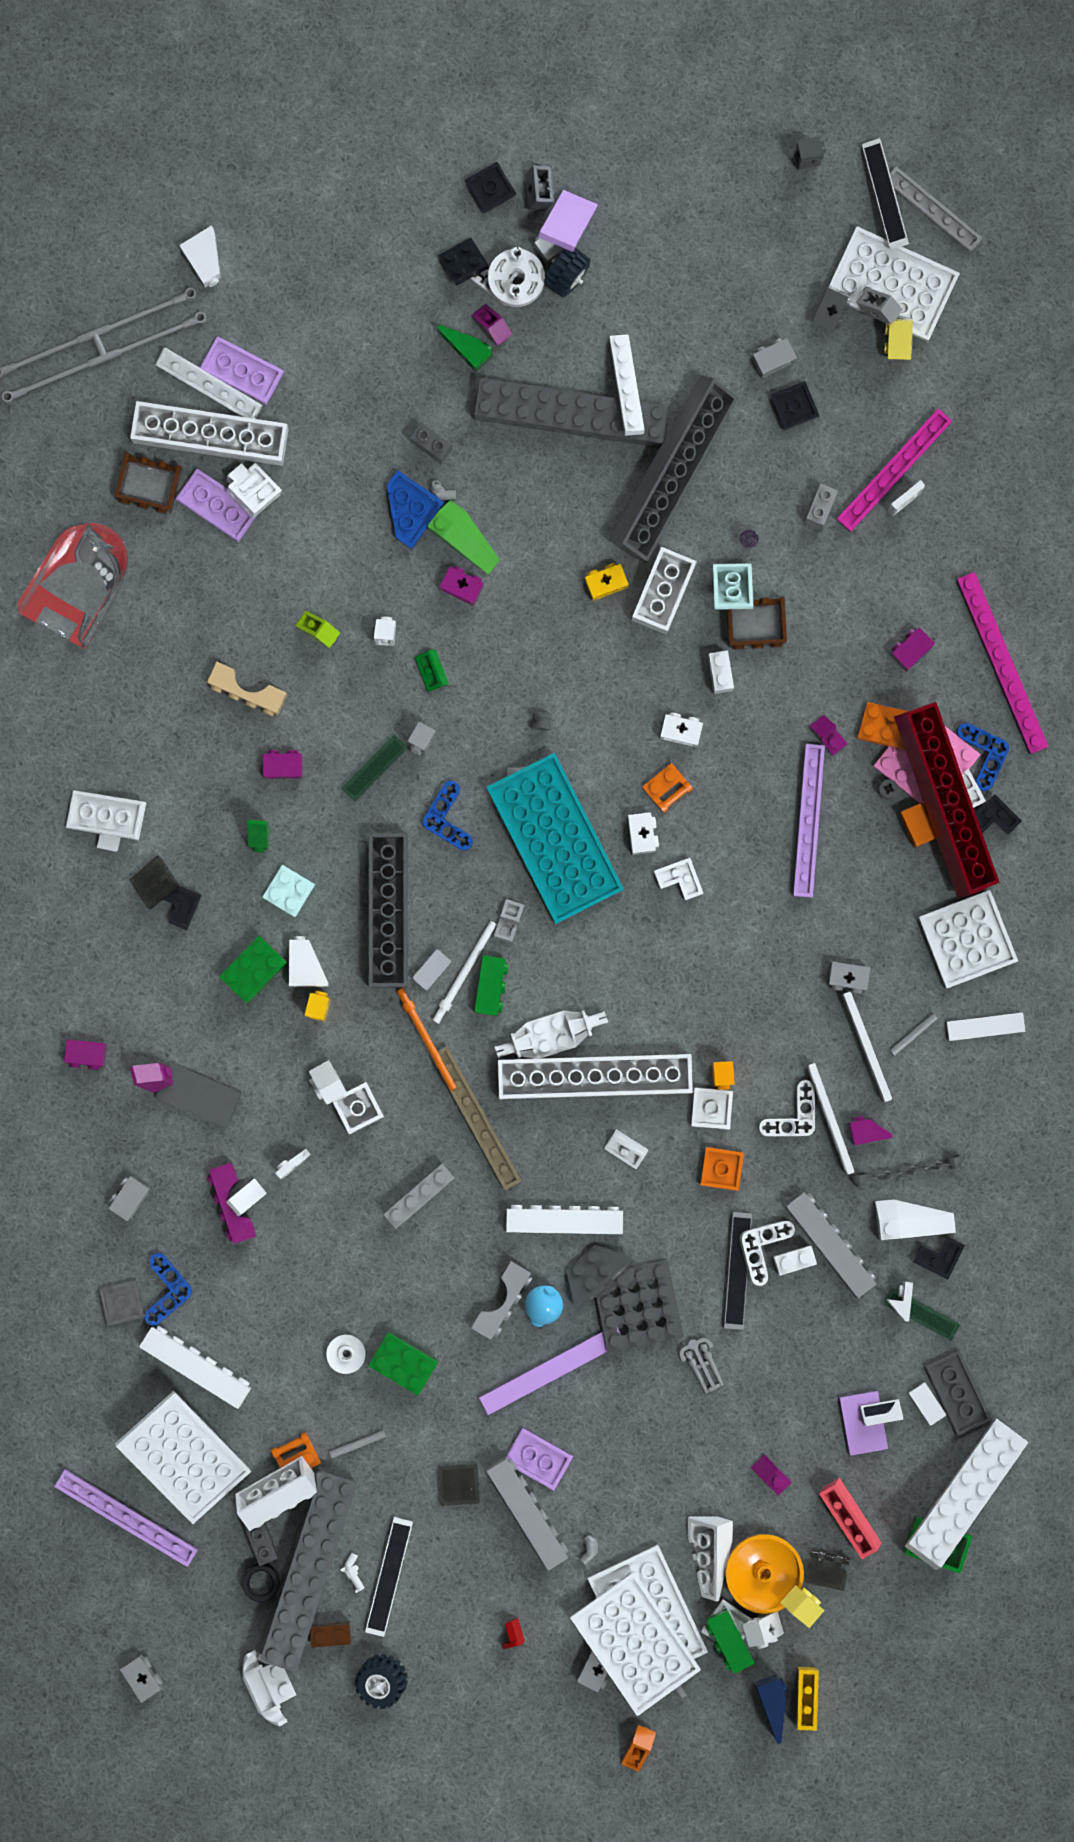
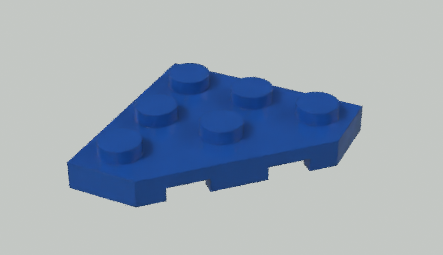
(411, 508)

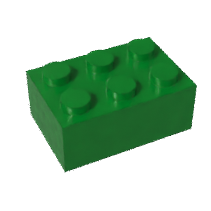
(253, 970)
(403, 1363)
(957, 1557)

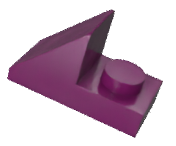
(828, 735)
(771, 1475)

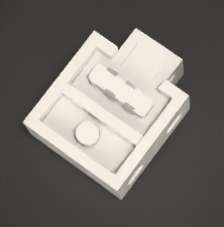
(252, 489)

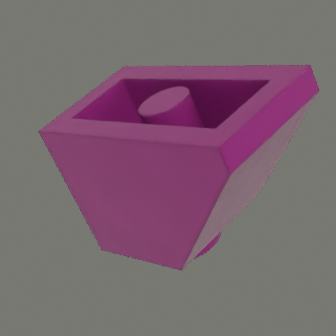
(492, 324)
(152, 1076)
(866, 1131)

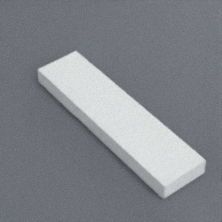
(985, 1026)

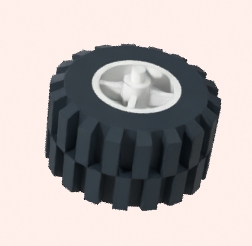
(567, 271)
(381, 1681)

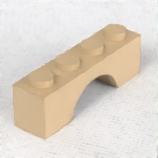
(268, 699)

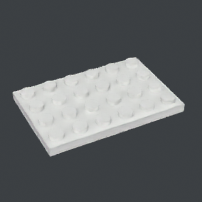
(911, 279)
(183, 1457)
(658, 1581)
(635, 1643)

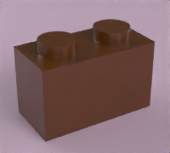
(330, 1634)

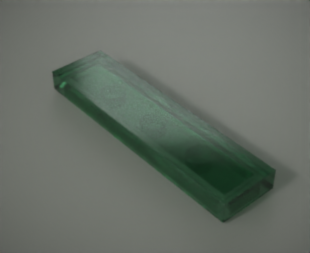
(374, 768)
(927, 1316)

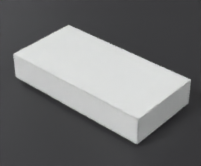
(246, 1197)
(927, 1403)

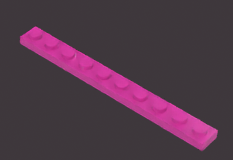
(1002, 663)

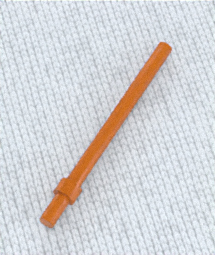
(409, 1008)

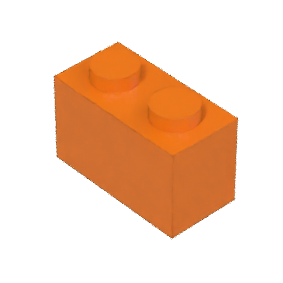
(918, 825)

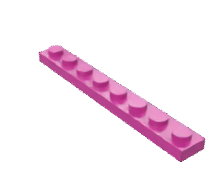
(894, 470)

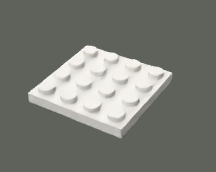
(968, 939)

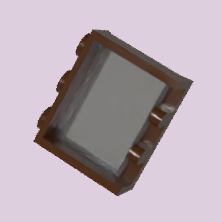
(148, 483)
(758, 626)

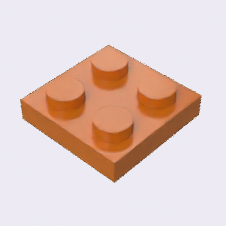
(722, 1169)

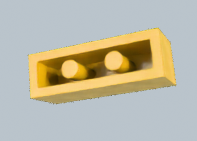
(806, 1698)

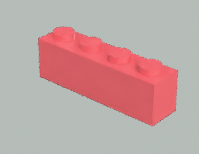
(850, 1518)

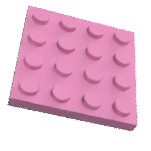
(896, 765)

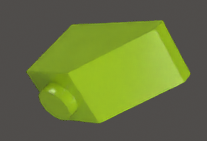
(317, 629)

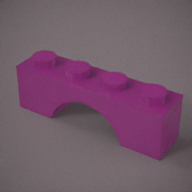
(239, 1227)

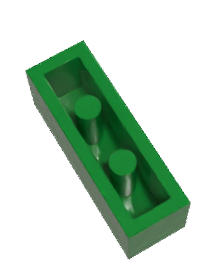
(491, 986)
(729, 1641)

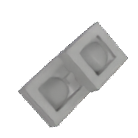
(508, 921)

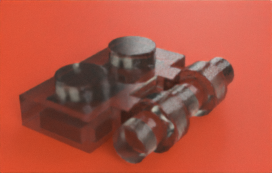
(827, 1576)

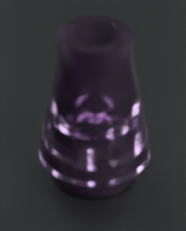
(751, 535)

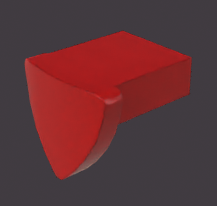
(514, 1633)

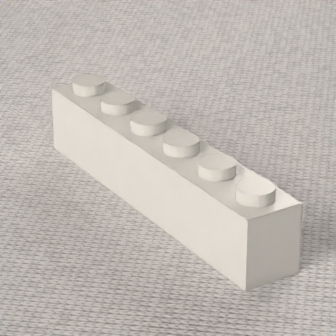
(565, 1221)
(195, 1367)

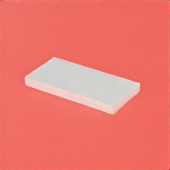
(105, 815)

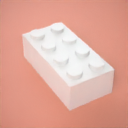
(664, 590)
(275, 1493)

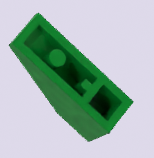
(471, 349)
(258, 835)

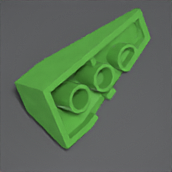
(461, 534)

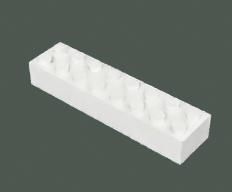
(209, 433)
(966, 1494)

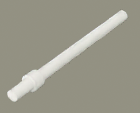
(445, 1004)

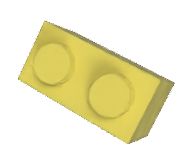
(900, 339)
(803, 1605)

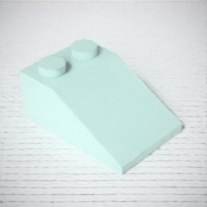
(732, 586)

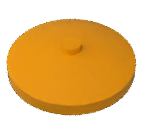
(763, 1572)

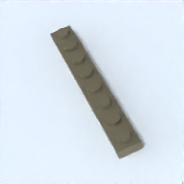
(479, 1123)

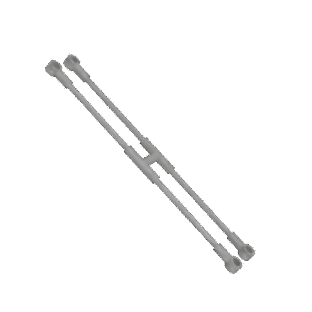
(95, 335)

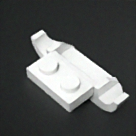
(267, 1688)

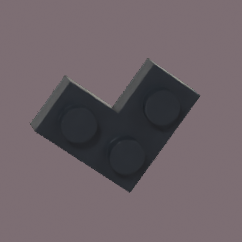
(997, 811)
(186, 905)
(942, 1262)

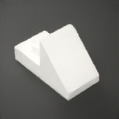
(903, 1307)

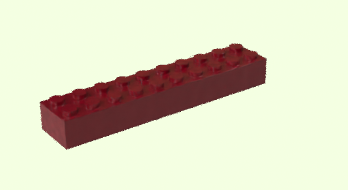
(946, 799)

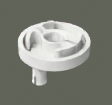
(516, 262)

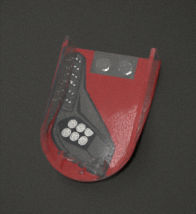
(76, 582)

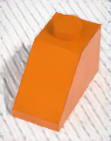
(638, 1748)

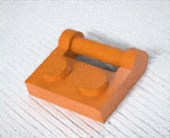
(662, 783)
(308, 1454)

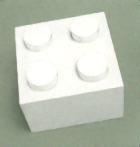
(358, 1108)

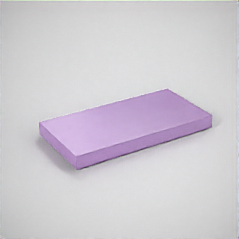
(568, 220)
(242, 370)
(214, 505)

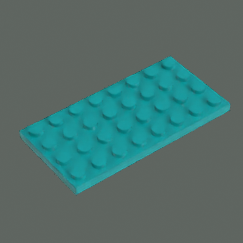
(555, 838)

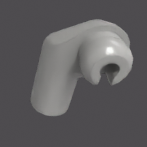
(441, 493)
(591, 1549)

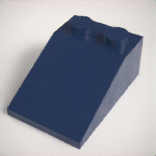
(773, 1700)

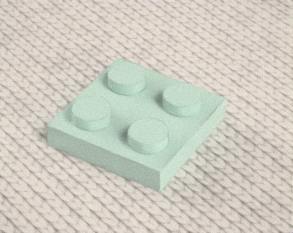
(288, 891)

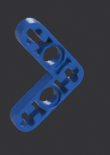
(992, 754)
(440, 815)
(173, 1286)

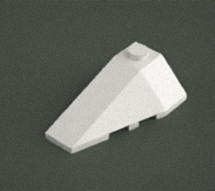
(906, 1220)
(712, 1546)

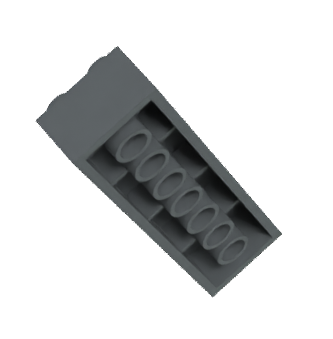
(388, 910)

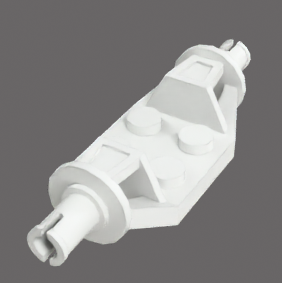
(551, 1034)

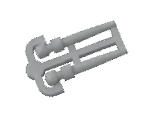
(693, 1344)

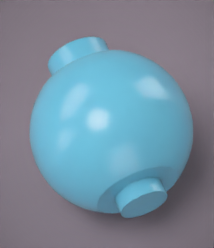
(543, 1305)

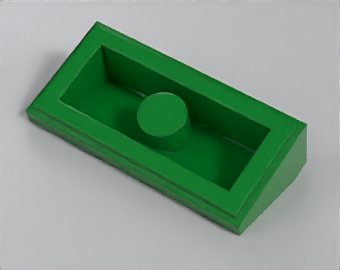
(431, 670)

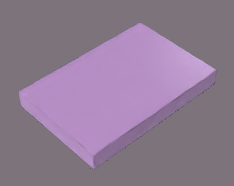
(860, 1437)
(539, 1459)

